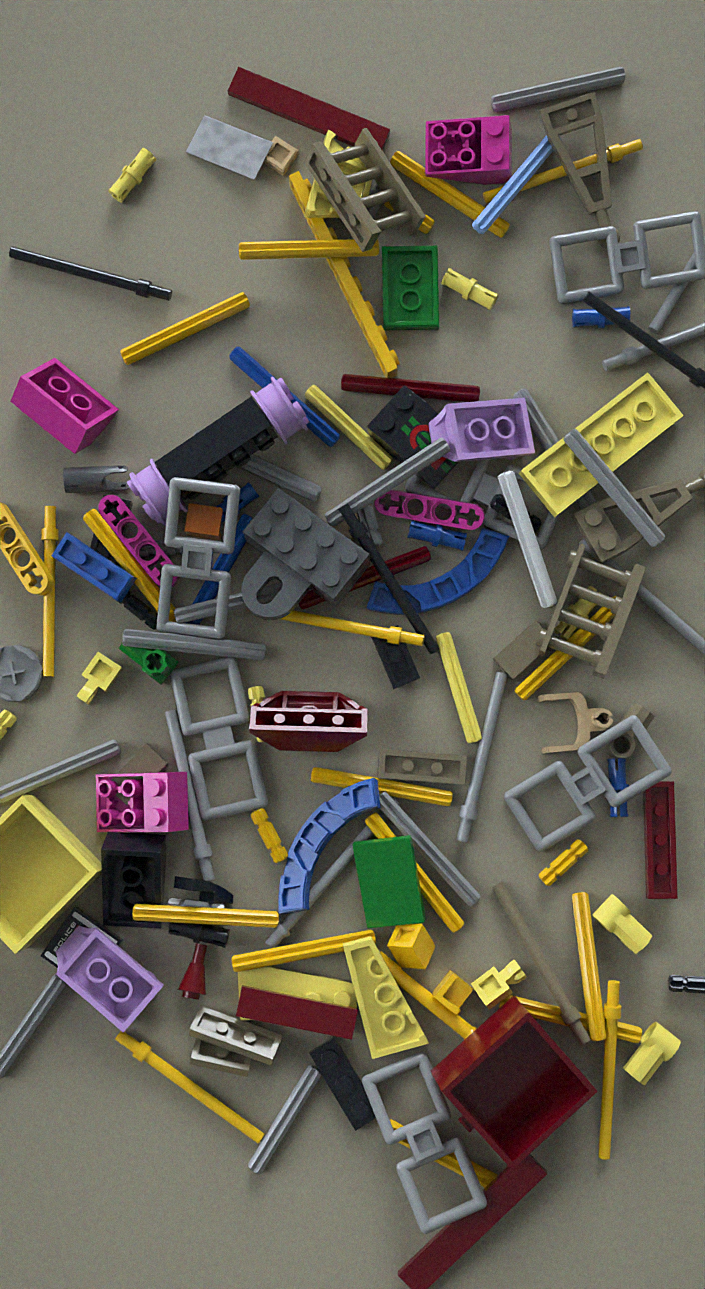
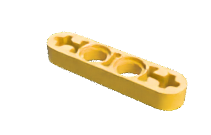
(18, 546)

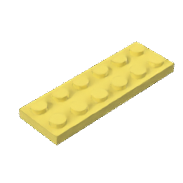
(615, 435)

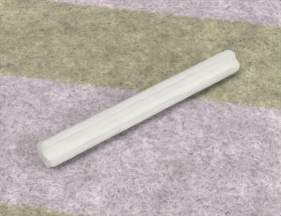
(527, 539)

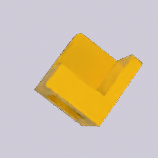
(411, 946)
(452, 992)

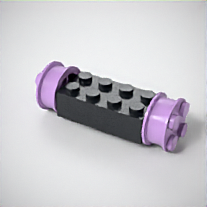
(220, 447)

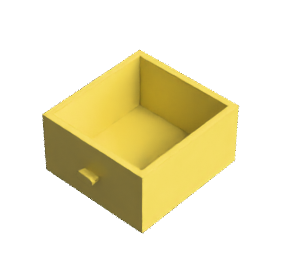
(39, 871)

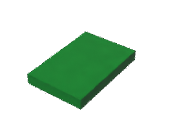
(410, 288)
(389, 881)

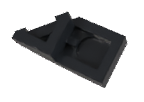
(208, 891)

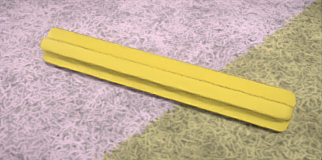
(348, 427)
(458, 687)

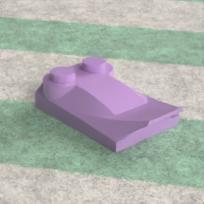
(484, 430)
(106, 976)

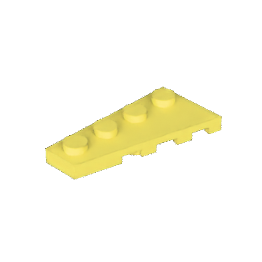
(299, 984)
(383, 1008)

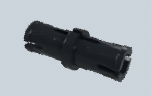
(201, 933)

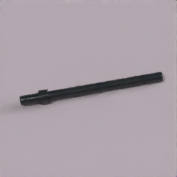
(141, 287)
(696, 376)
(358, 531)

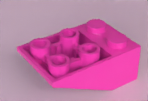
(469, 149)
(155, 803)

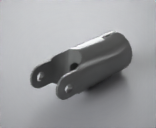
(92, 479)

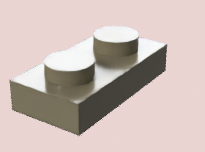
(220, 1059)

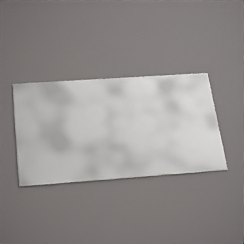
(229, 147)

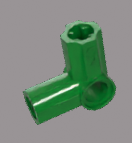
(154, 662)

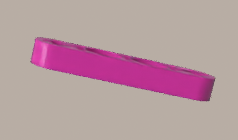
(429, 512)
(134, 544)

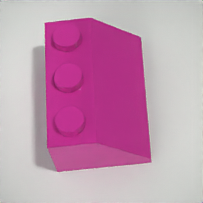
(63, 405)

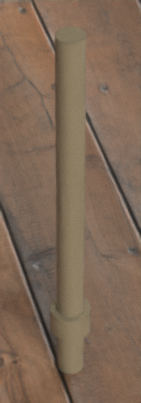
(569, 1014)

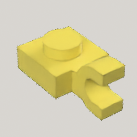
(100, 674)
(494, 985)

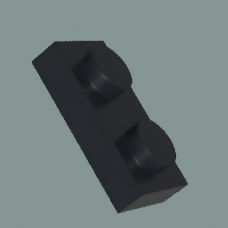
(396, 662)

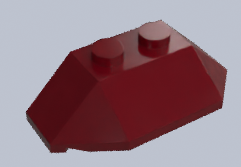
(308, 721)

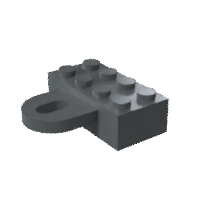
(300, 554)

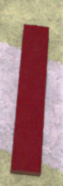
(303, 108)
(462, 1234)

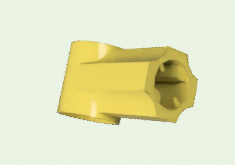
(617, 919)
(655, 1047)

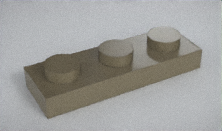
(422, 766)
(235, 1035)

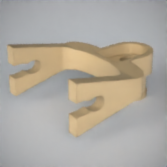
(585, 717)

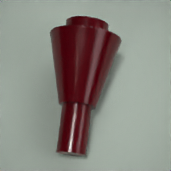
(194, 978)

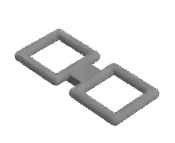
(628, 256)
(482, 490)
(197, 557)
(218, 738)
(587, 783)
(424, 1143)

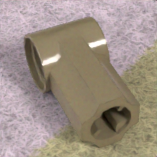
(629, 737)

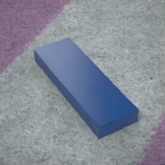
(93, 567)

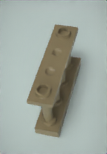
(345, 200)
(609, 632)

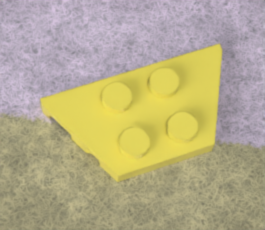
(318, 204)

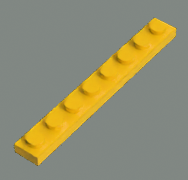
(349, 285)

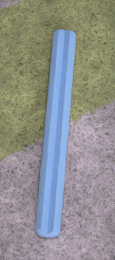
(513, 186)

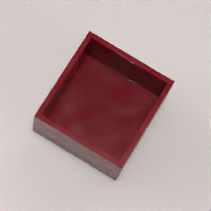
(512, 1083)

